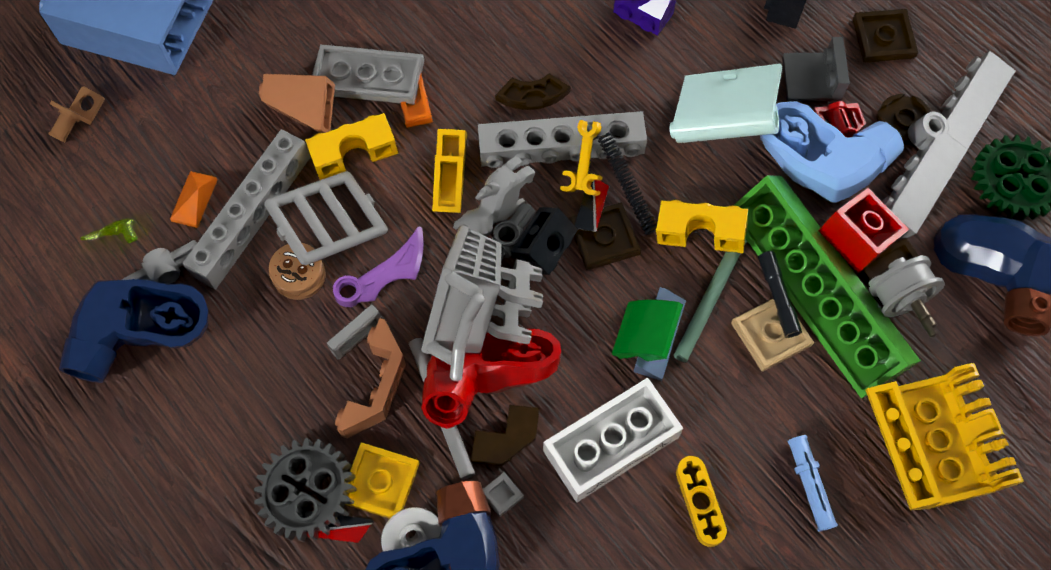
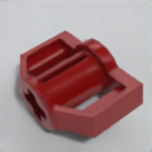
(837, 117)

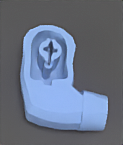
(826, 160)

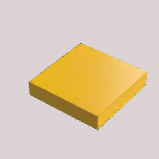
(381, 480)

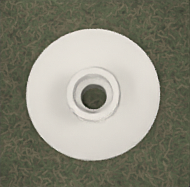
(414, 518)

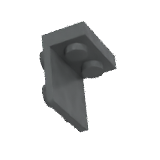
(817, 74)

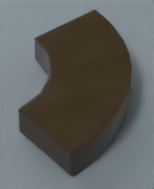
(533, 94)

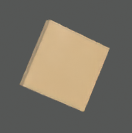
(765, 338)

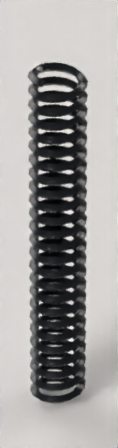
(638, 210)

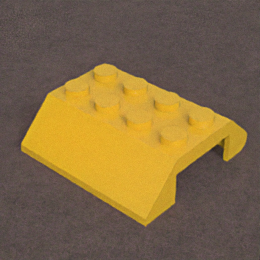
(939, 441)

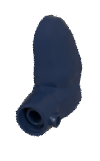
(130, 314)

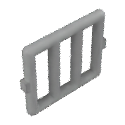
(328, 247)

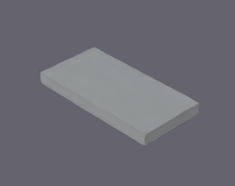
(370, 73)

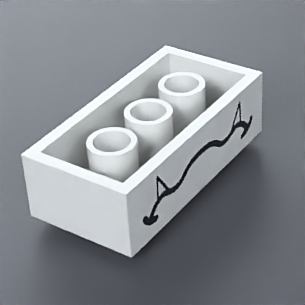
(612, 439)

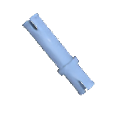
(812, 483)

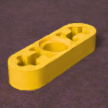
(715, 521)

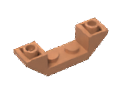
(358, 417)

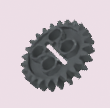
(289, 515)

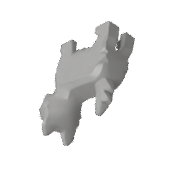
(498, 197)

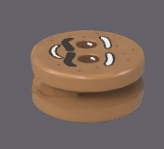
(292, 277)

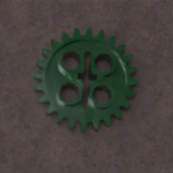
(1016, 176)

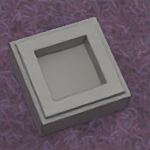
(502, 494)

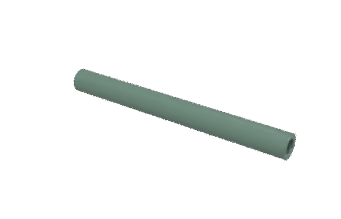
(706, 306)

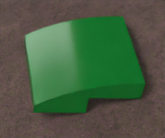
(647, 329)

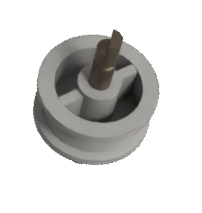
(907, 288)

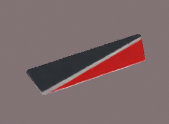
(592, 207)
(350, 528)

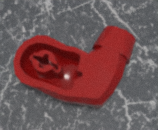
(493, 370)

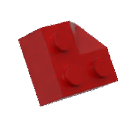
(863, 229)

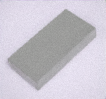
(354, 332)

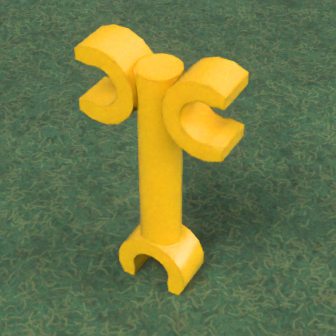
(581, 179)

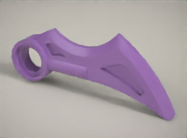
(401, 265)

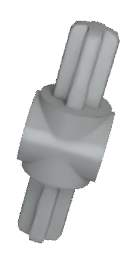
(162, 265)

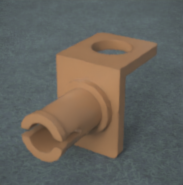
(75, 113)

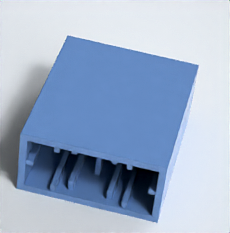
(132, 31)

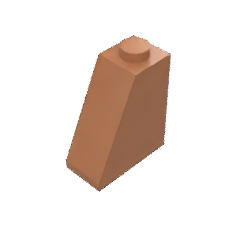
(301, 98)

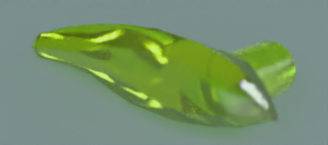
(121, 226)

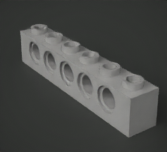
(547, 133)
(246, 210)

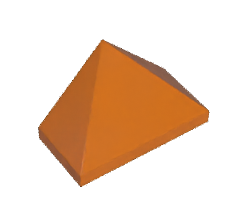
(193, 199)

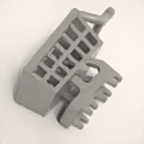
(468, 299)

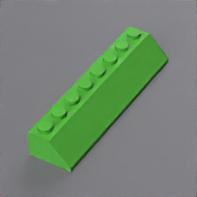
(825, 288)

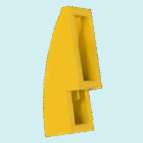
(449, 170)

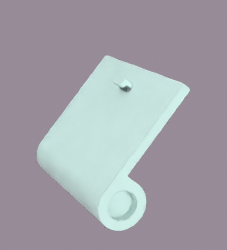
(728, 104)

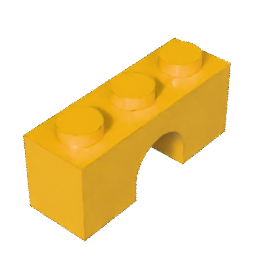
(370, 134)
(680, 219)

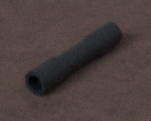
(785, 311)

